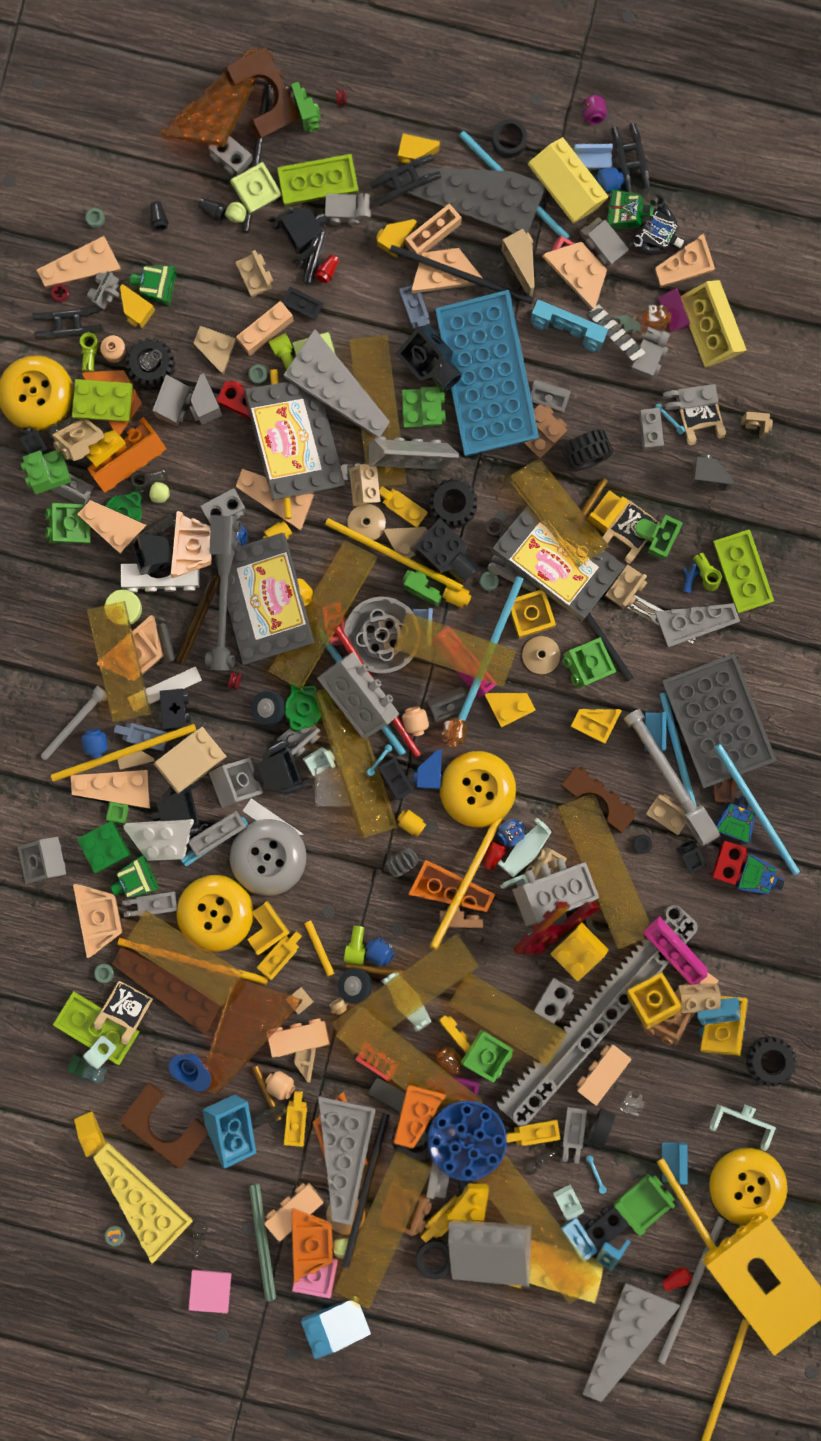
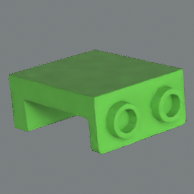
(644, 1203)

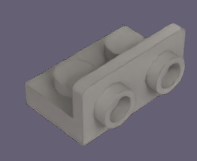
(302, 737)
(437, 1183)

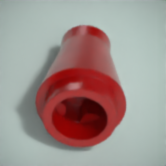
(326, 270)
(493, 855)
(677, 1279)

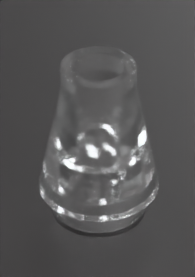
(150, 360)

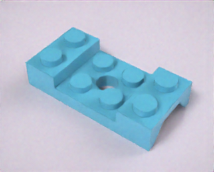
(593, 334)

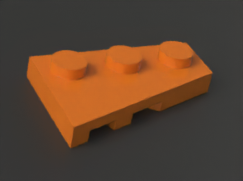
(416, 1112)

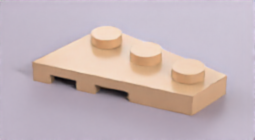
(111, 525)

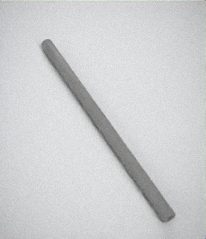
(689, 1295)

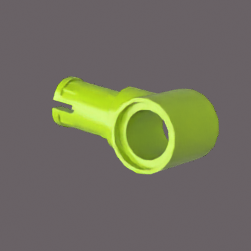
(282, 348)
(89, 352)
(707, 571)
(355, 950)

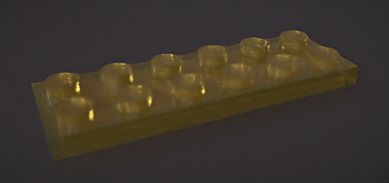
(558, 512)
(455, 649)
(118, 661)
(184, 958)
(508, 1019)

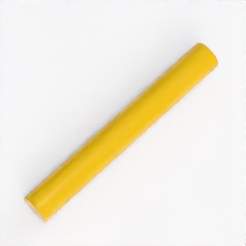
(319, 948)

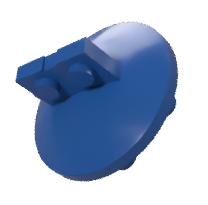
(467, 1140)

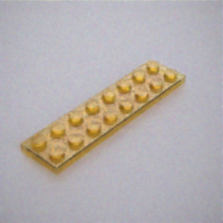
(375, 376)
(326, 611)
(354, 758)
(612, 881)
(417, 984)
(400, 1058)
(383, 1229)
(549, 1242)

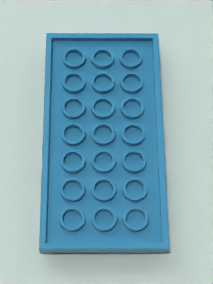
(494, 390)

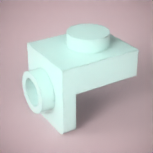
(319, 759)
(568, 1202)

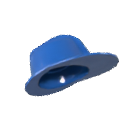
(190, 1071)

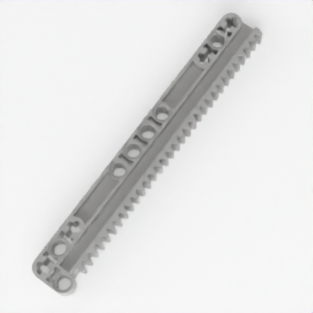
(637, 969)

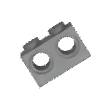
(233, 151)
(651, 429)
(221, 504)
(548, 997)

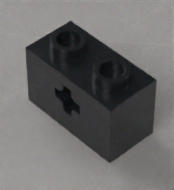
(169, 718)

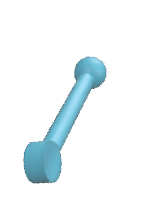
(680, 429)
(370, 772)
(602, 1189)

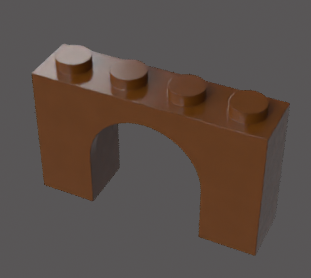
(283, 109)
(138, 1120)

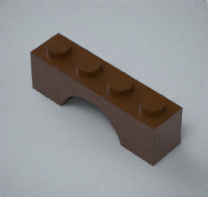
(618, 814)

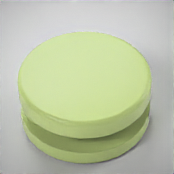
(132, 603)

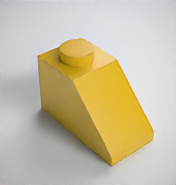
(415, 147)
(395, 235)
(135, 307)
(89, 1133)

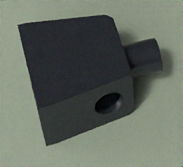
(151, 553)

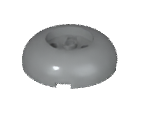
(377, 612)
(289, 849)

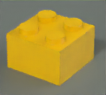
(532, 614)
(579, 951)
(654, 1001)

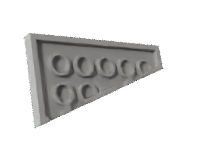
(327, 379)
(345, 1140)
(631, 1329)

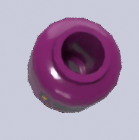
(594, 109)

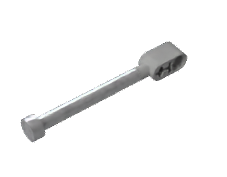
(695, 817)

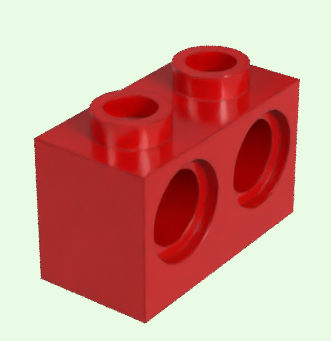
(235, 404)
(723, 861)

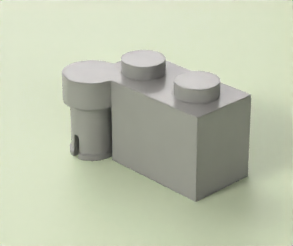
(347, 208)
(603, 241)
(654, 346)

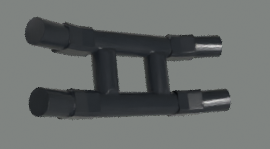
(624, 166)
(399, 189)
(58, 316)

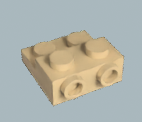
(76, 438)

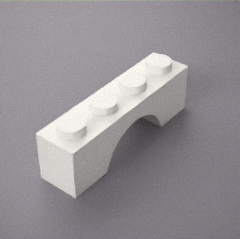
(132, 580)

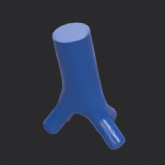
(690, 576)

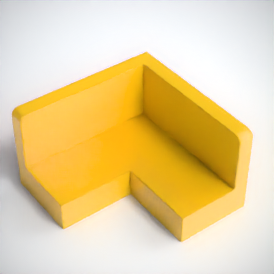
(607, 511)
(272, 930)

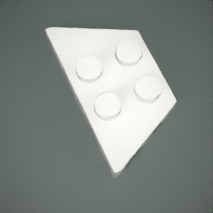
(161, 838)

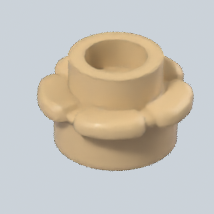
(338, 1006)

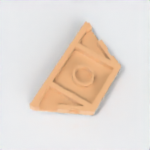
(579, 270)
(432, 279)
(190, 546)
(147, 644)
(98, 917)

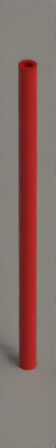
(396, 721)

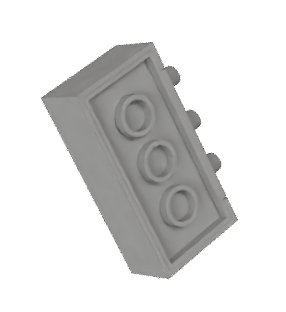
(358, 695)
(568, 885)

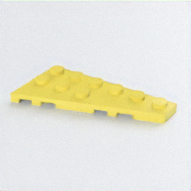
(146, 1207)

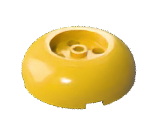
(57, 395)
(455, 794)
(236, 905)
(725, 1183)

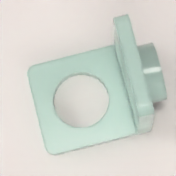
(94, 1057)

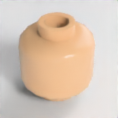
(116, 353)
(415, 720)
(280, 1085)

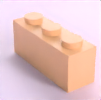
(433, 230)
(265, 328)
(299, 1038)
(603, 1073)
(305, 1200)

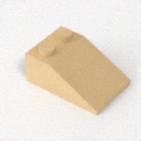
(519, 254)
(190, 760)

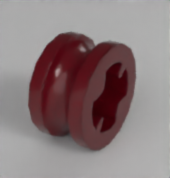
(341, 97)
(65, 296)
(234, 680)

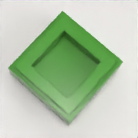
(117, 812)

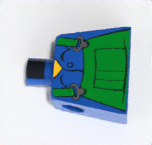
(737, 821)
(759, 876)

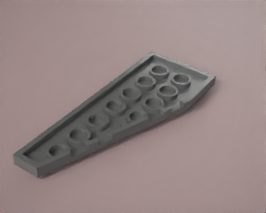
(488, 196)

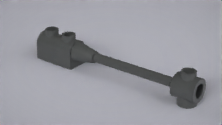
(224, 544)

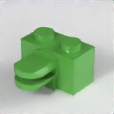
(661, 535)

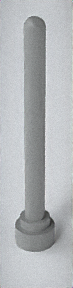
(98, 695)

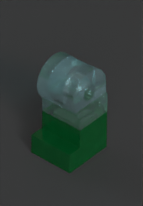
(82, 1068)

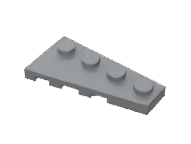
(690, 623)

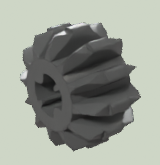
(402, 862)

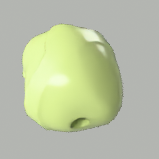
(236, 212)
(159, 492)
(339, 1247)

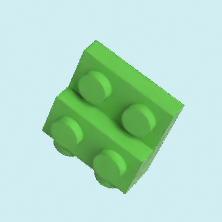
(308, 111)
(423, 407)
(45, 471)
(66, 525)
(417, 584)
(588, 663)
(487, 1056)

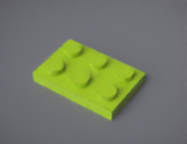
(102, 400)

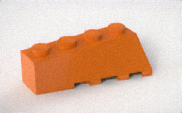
(140, 448)
(443, 885)

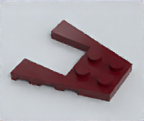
(546, 934)

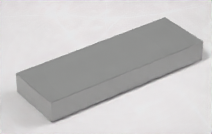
(217, 834)

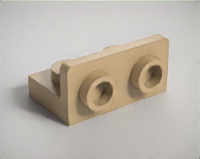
(254, 275)
(753, 420)
(364, 484)
(626, 586)
(667, 813)
(544, 857)
(699, 997)

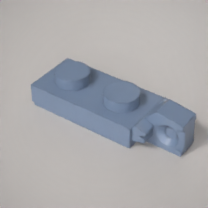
(414, 307)
(137, 733)

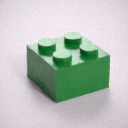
(104, 847)

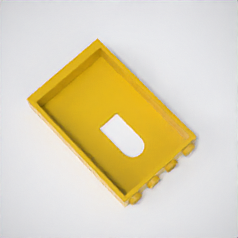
(787, 1308)

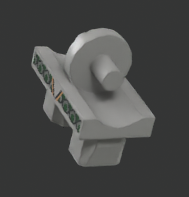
(106, 290)

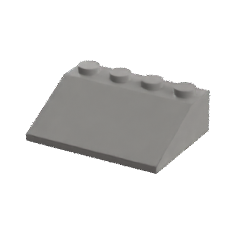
(410, 453)
(490, 1252)

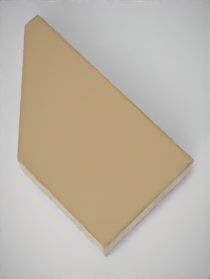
(134, 759)
(304, 1062)

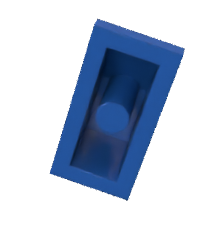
(429, 772)

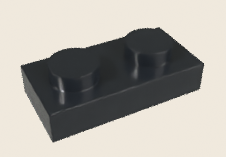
(302, 303)

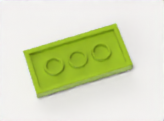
(317, 178)
(743, 571)
(78, 1021)

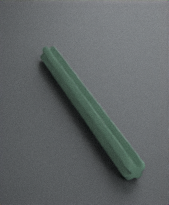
(262, 1242)

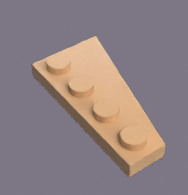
(80, 264)
(257, 488)
(117, 787)

